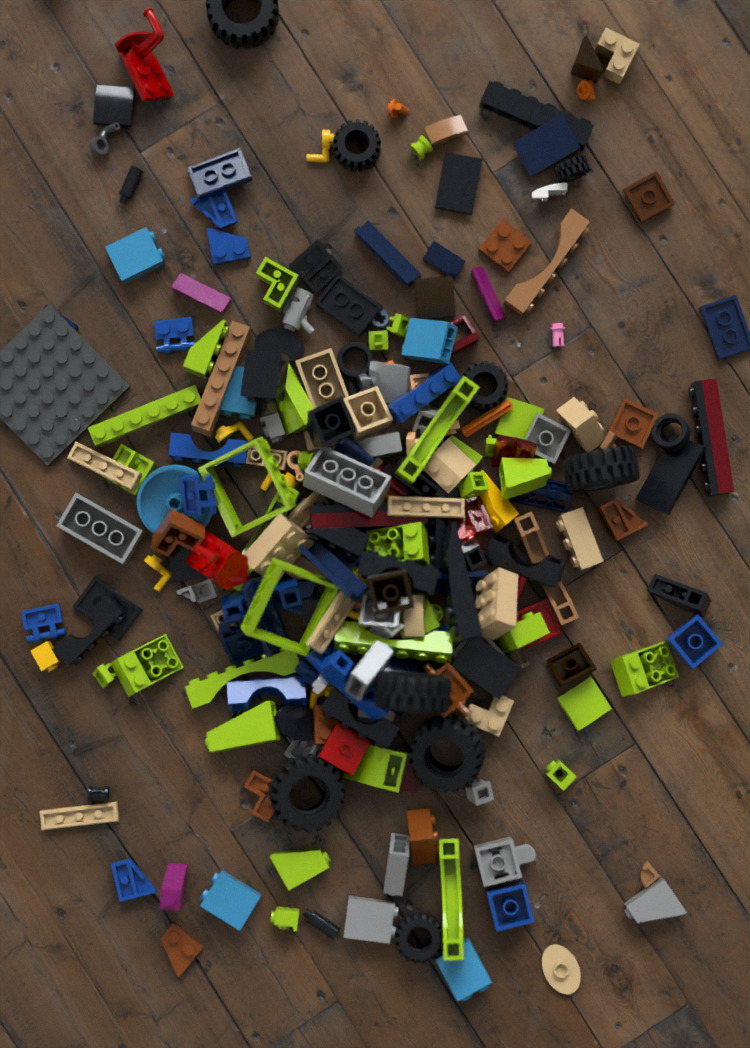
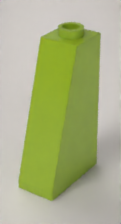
(295, 406)
(245, 730)

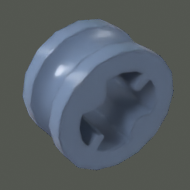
(377, 324)

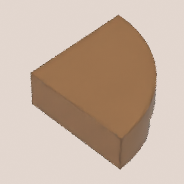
(609, 440)
(648, 875)

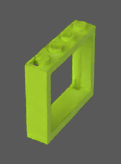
(224, 504)
(261, 599)

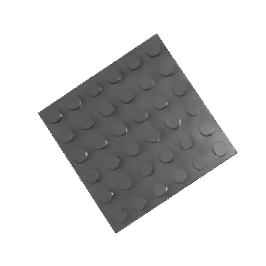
(54, 385)

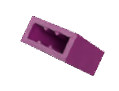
(174, 887)

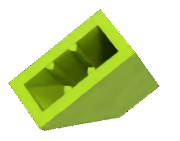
(522, 475)
(300, 865)

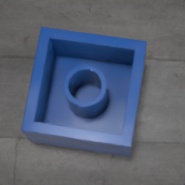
(693, 641)
(509, 906)

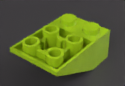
(204, 353)
(402, 541)
(147, 665)
(644, 669)
(380, 768)

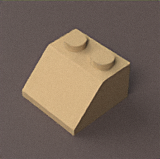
(368, 412)
(448, 465)

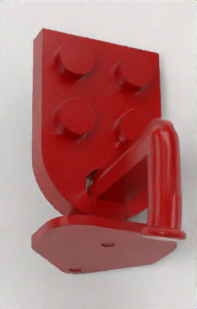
(141, 64)
(219, 562)

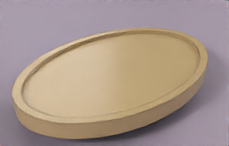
(561, 969)

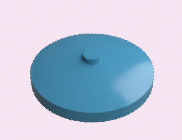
(162, 493)

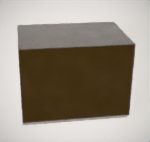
(587, 63)
(390, 592)
(571, 665)

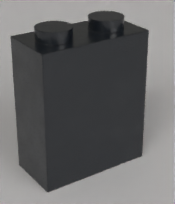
(264, 376)

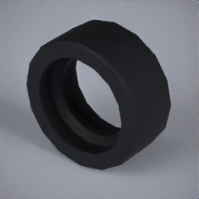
(354, 346)
(662, 422)

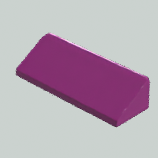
(201, 293)
(488, 294)

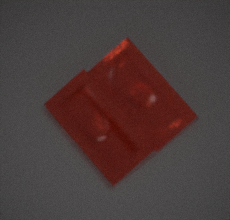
(512, 448)
(475, 521)

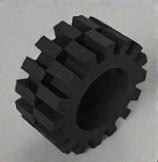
(572, 169)

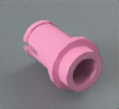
(557, 334)

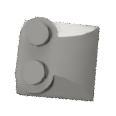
(548, 436)
(368, 616)

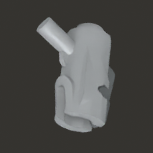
(296, 310)

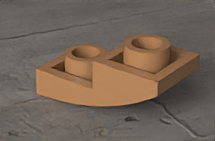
(445, 129)

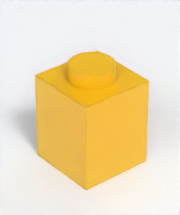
(46, 657)

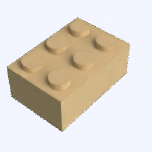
(321, 377)
(579, 539)
(279, 541)
(497, 602)

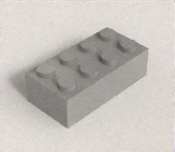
(347, 481)
(100, 529)

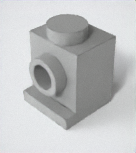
(273, 427)
(478, 789)

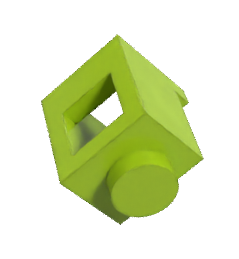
(473, 485)
(565, 779)
(285, 917)

